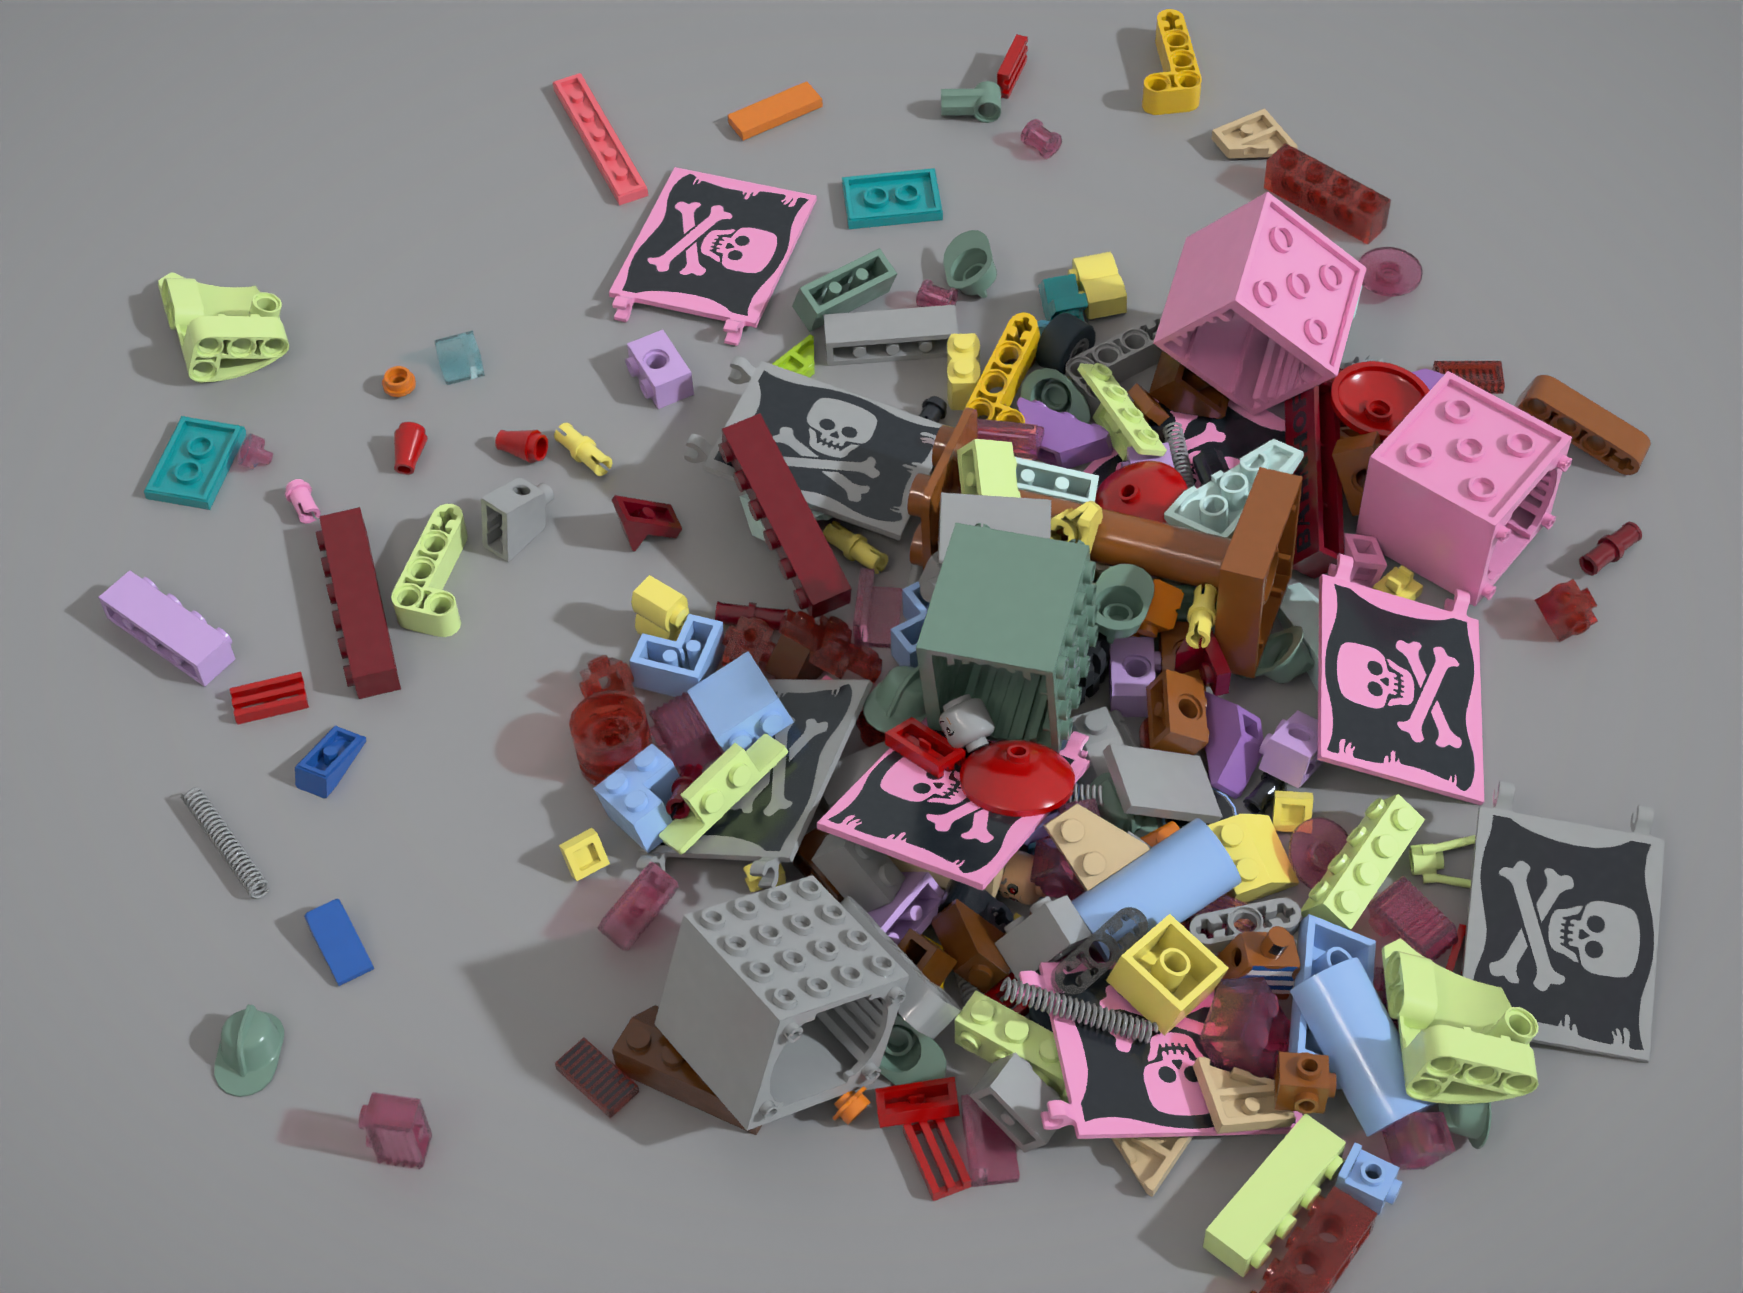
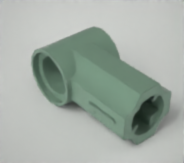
(982, 102)

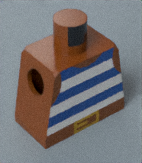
(1263, 955)

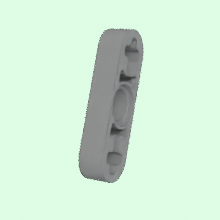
(1213, 921)

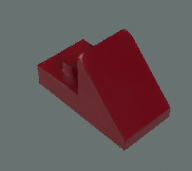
(645, 517)
(1209, 661)

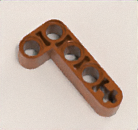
(1587, 423)

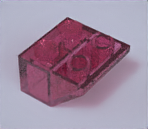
(1245, 1027)

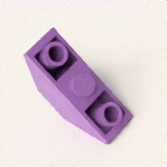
(1065, 438)
(1232, 745)

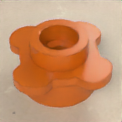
(851, 1105)

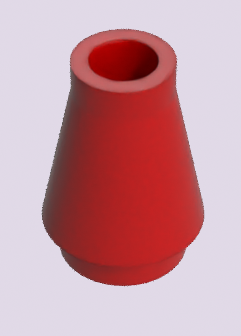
(409, 444)
(524, 444)

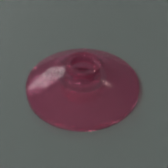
(1391, 271)
(1315, 837)

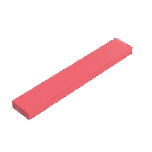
(600, 139)

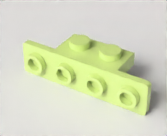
(1119, 414)
(721, 788)

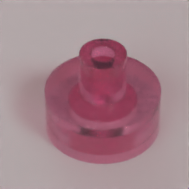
(253, 452)

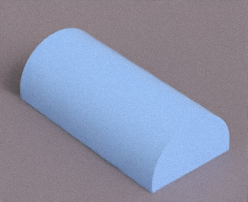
(1171, 878)
(1318, 948)
(1360, 1043)

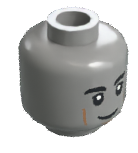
(966, 723)

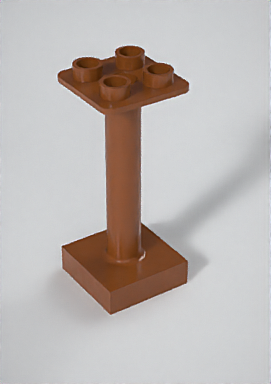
(1245, 570)

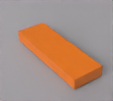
(774, 110)

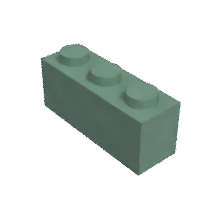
(844, 289)

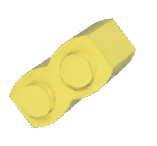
(1103, 285)
(962, 368)
(659, 609)

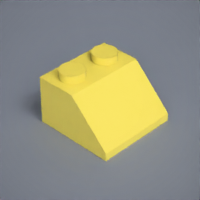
(1256, 854)

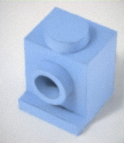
(1369, 1179)

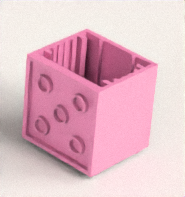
(1260, 305)
(1462, 487)

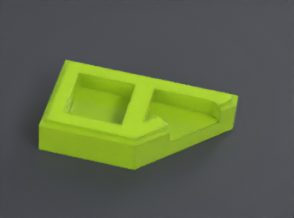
(799, 358)

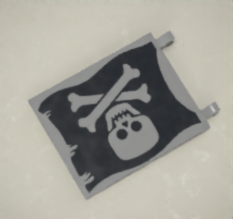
(842, 448)
(778, 809)
(1568, 924)

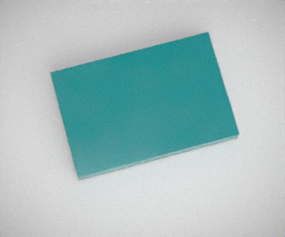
(892, 198)
(195, 462)

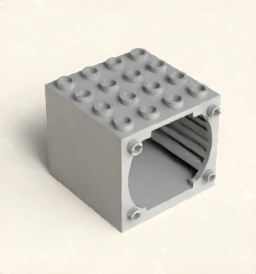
(780, 1000)

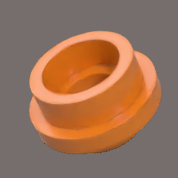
(398, 381)

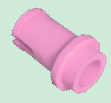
(300, 495)

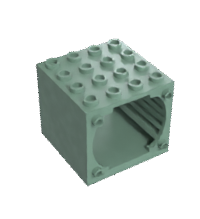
(1011, 630)

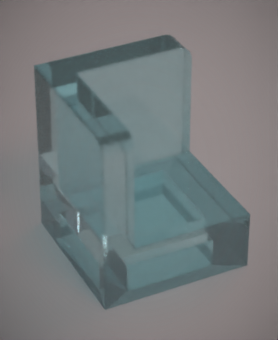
(459, 358)

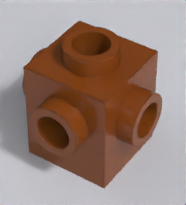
(1303, 1082)

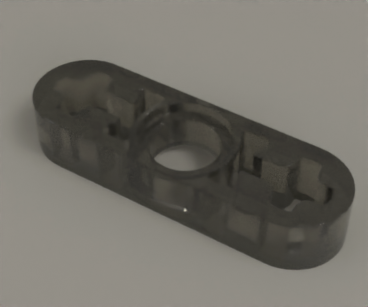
(1085, 979)

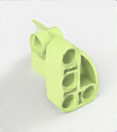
(223, 328)
(1456, 1033)

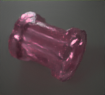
(1041, 138)
(934, 295)

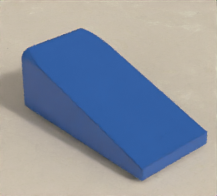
(328, 761)
(338, 941)

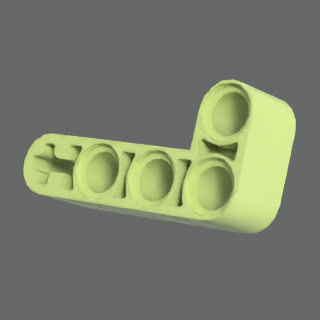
(419, 593)

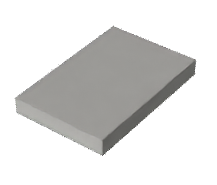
(1000, 513)
(1161, 784)

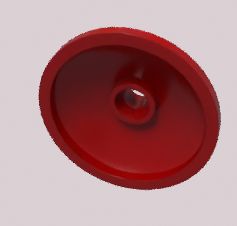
(1375, 396)
(1152, 488)
(1017, 778)

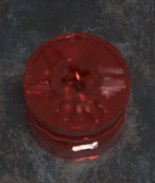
(608, 733)

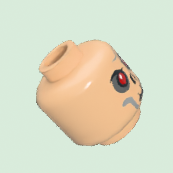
(1016, 880)

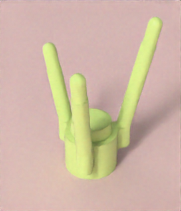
(1428, 858)

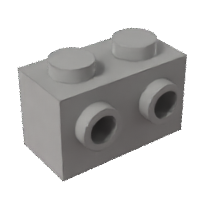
(858, 872)
(1044, 936)
(1015, 1099)

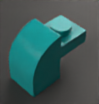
(1062, 296)

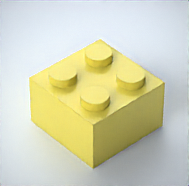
(1167, 974)

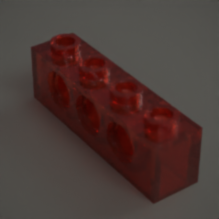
(1327, 193)
(1336, 1214)

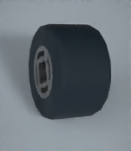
(1062, 340)

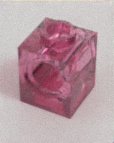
(1418, 1140)

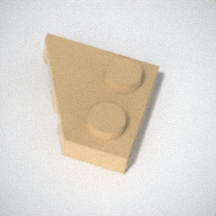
(1251, 136)
(1092, 845)
(1239, 1099)
(1151, 1157)

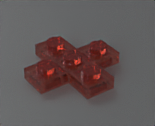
(831, 645)

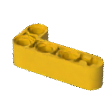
(1179, 84)
(1007, 376)

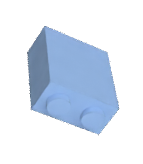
(739, 704)

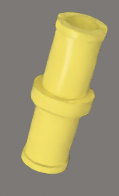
(583, 449)
(855, 547)
(1201, 616)

